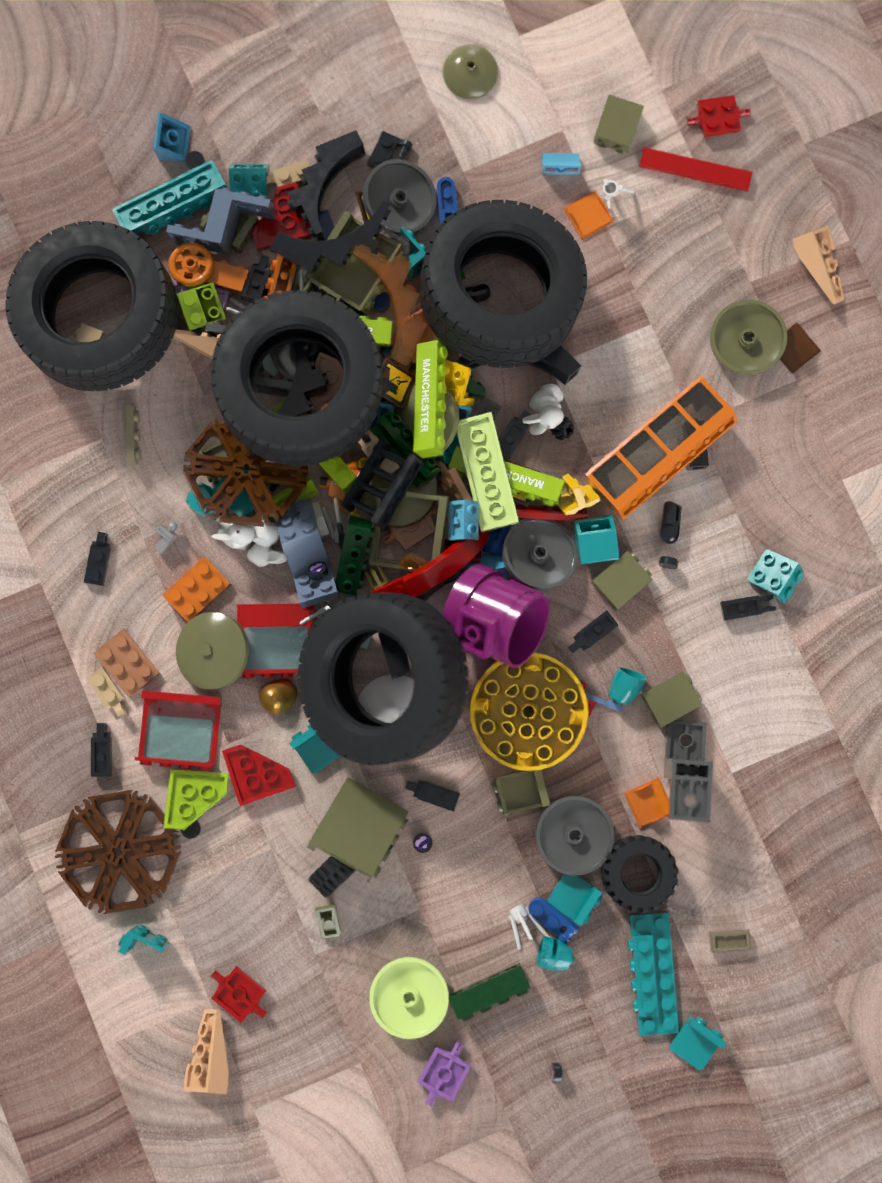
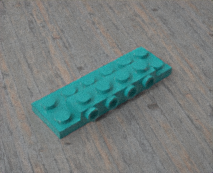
(171, 200)
(653, 973)

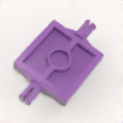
(444, 1073)

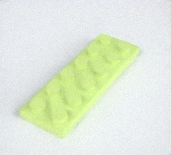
(487, 472)

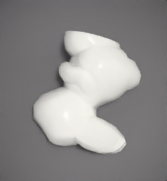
(547, 405)
(235, 535)
(261, 552)

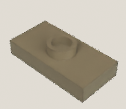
(730, 940)

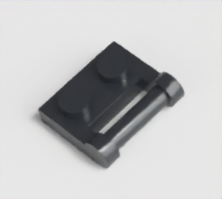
(386, 147)

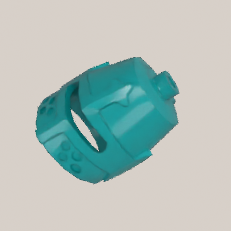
(192, 502)
(626, 685)
(554, 955)

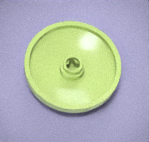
(409, 997)

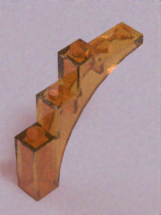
(393, 274)

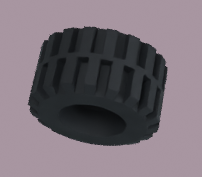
(330, 876)

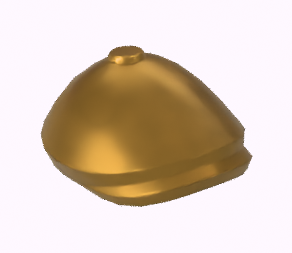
(278, 696)

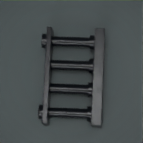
(396, 492)

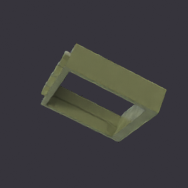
(439, 531)

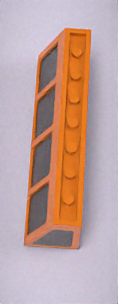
(661, 448)

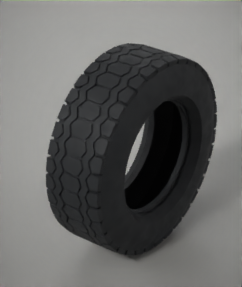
(511, 232)
(63, 260)
(285, 320)
(329, 688)

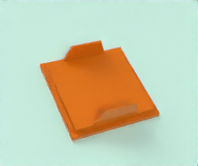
(588, 214)
(648, 802)

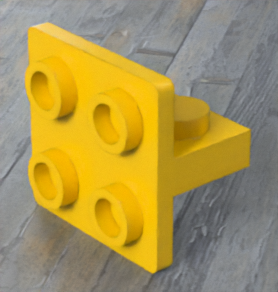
(576, 496)

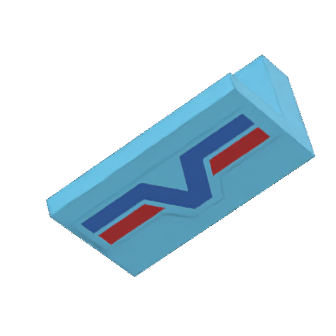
(560, 163)

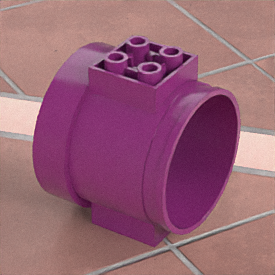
(496, 615)

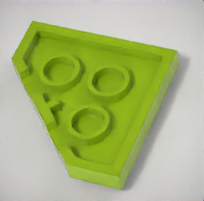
(192, 795)

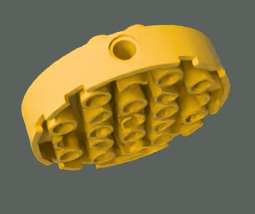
(536, 740)

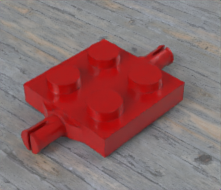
(718, 116)
(238, 994)

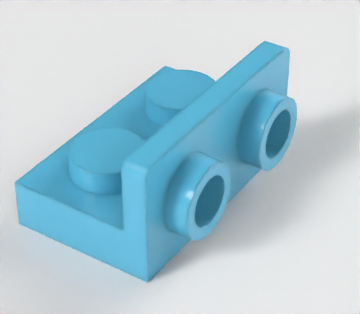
(463, 520)

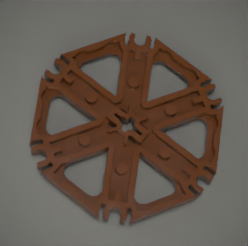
(232, 487)
(106, 838)

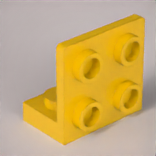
(457, 382)

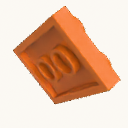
(196, 589)

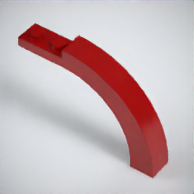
(438, 569)

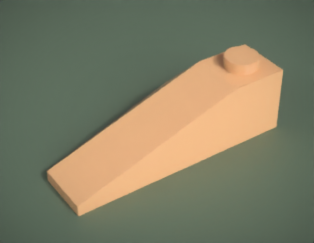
(816, 254)
(204, 343)
(209, 1064)

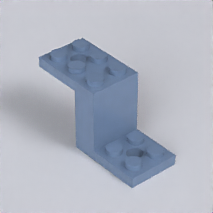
(223, 220)
(303, 547)

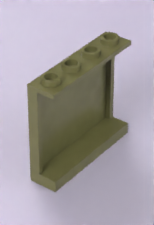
(355, 280)
(359, 828)

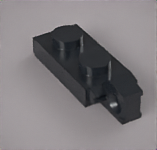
(256, 281)
(513, 435)
(98, 561)
(593, 632)
(101, 752)
(434, 794)

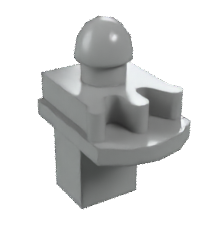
(168, 536)

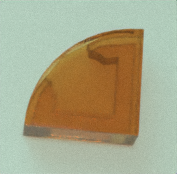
(412, 561)

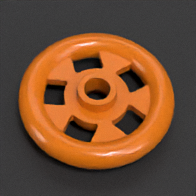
(198, 278)

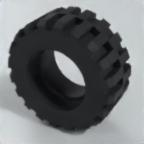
(665, 881)

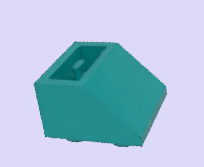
(596, 539)

